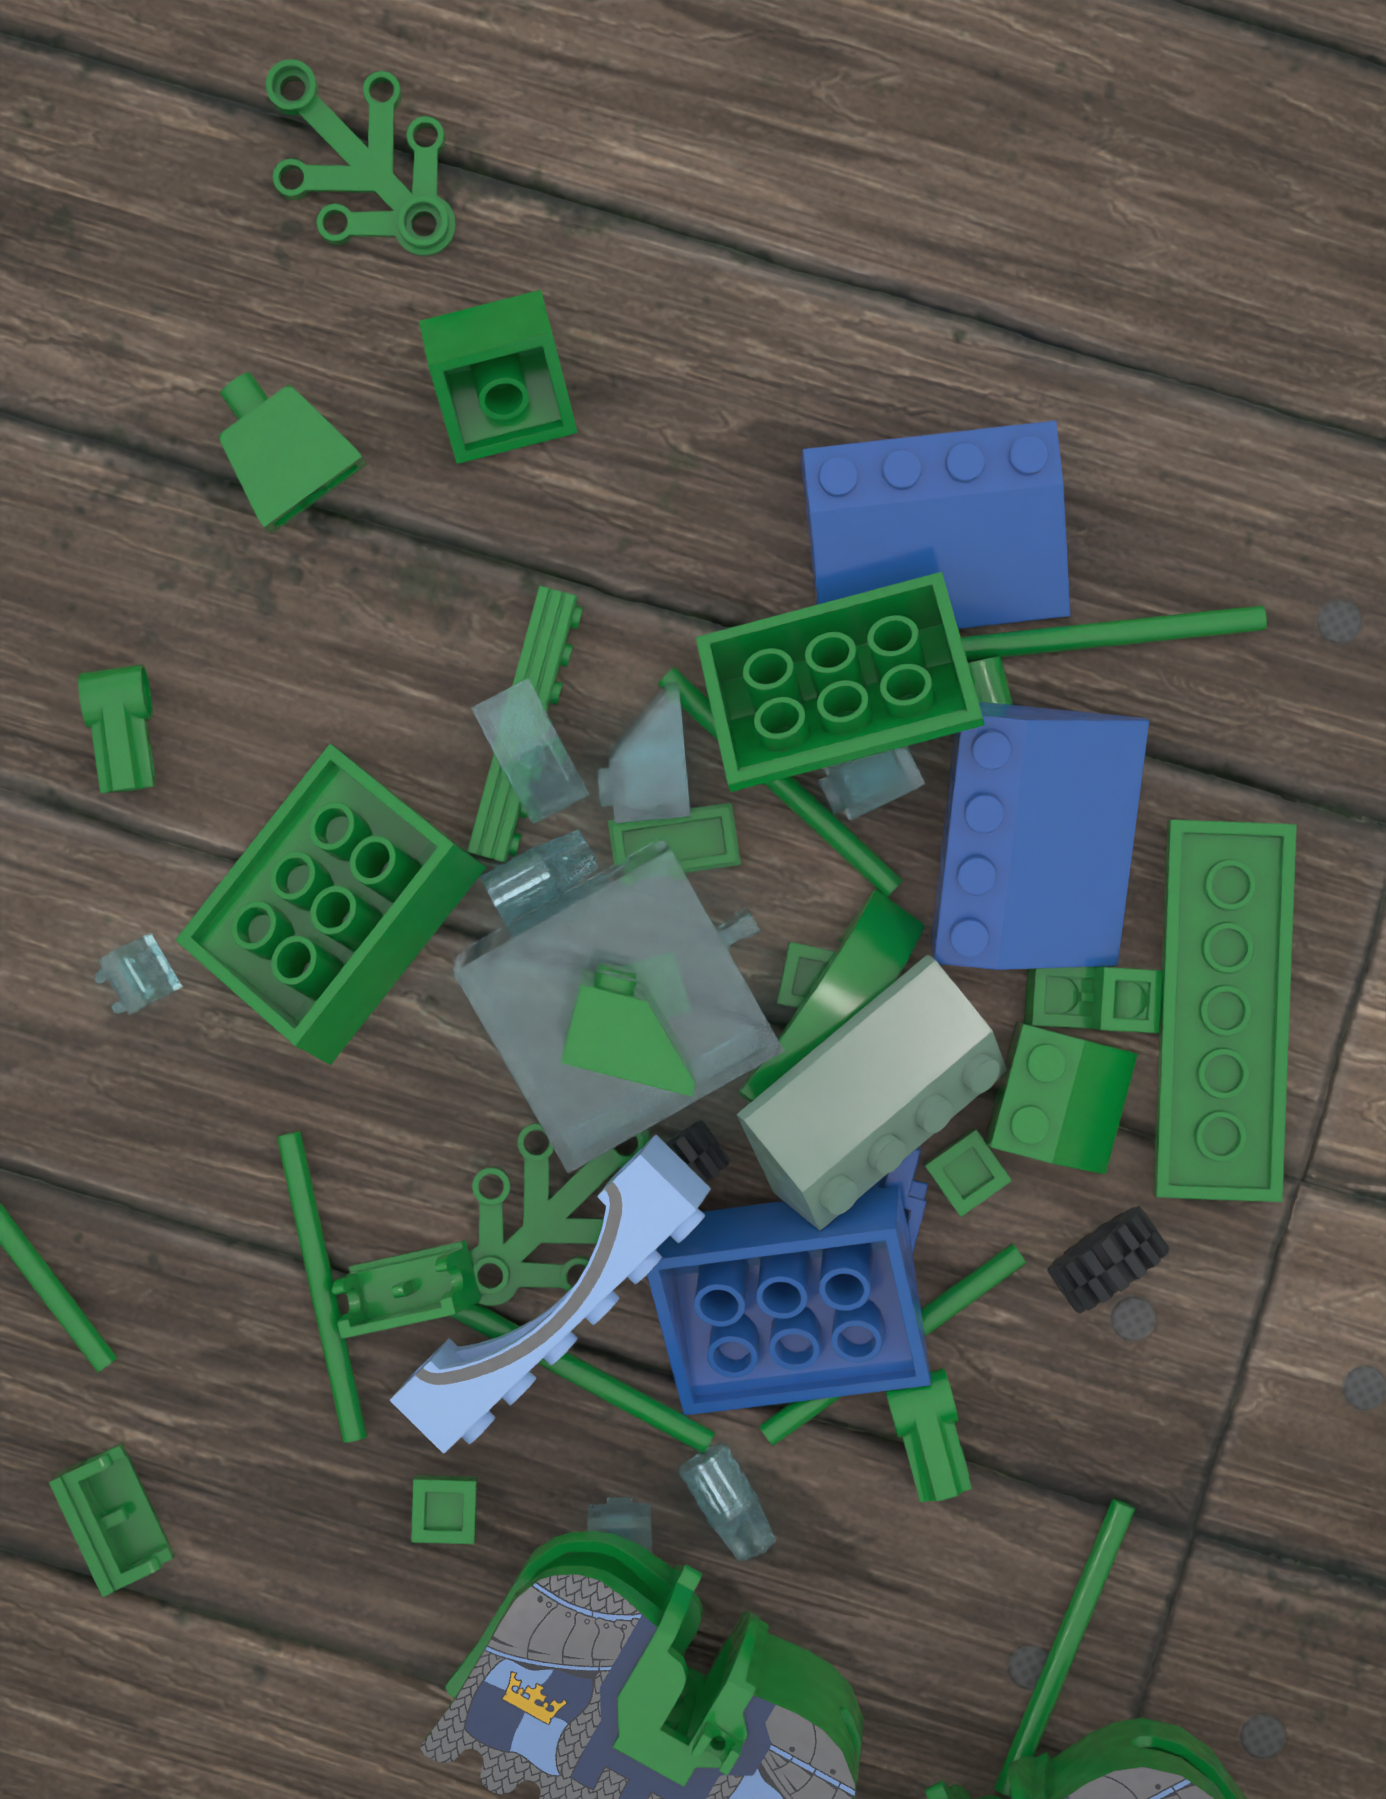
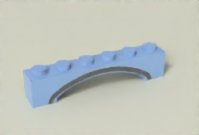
(645, 1205)

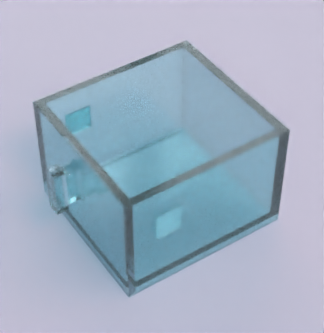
(629, 917)

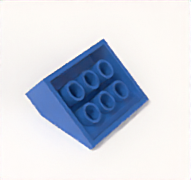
(952, 503)
(1038, 839)
(789, 1313)

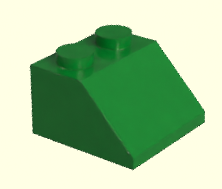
(497, 376)
(624, 1033)
(1060, 1099)

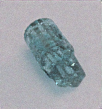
(539, 875)
(728, 1501)

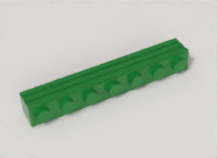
(540, 662)

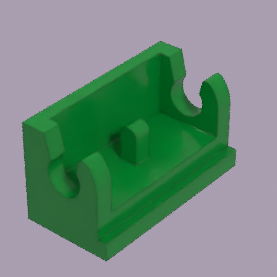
(407, 1289)
(112, 1519)

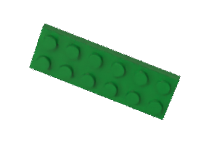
(1224, 1010)

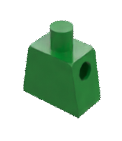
(283, 451)

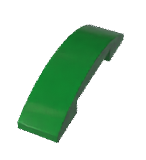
(861, 969)

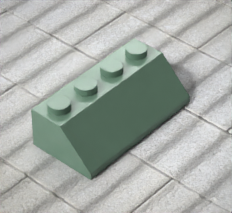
(872, 1093)

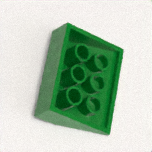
(838, 682)
(329, 905)

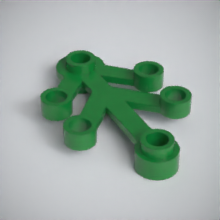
(369, 167)
(543, 1220)

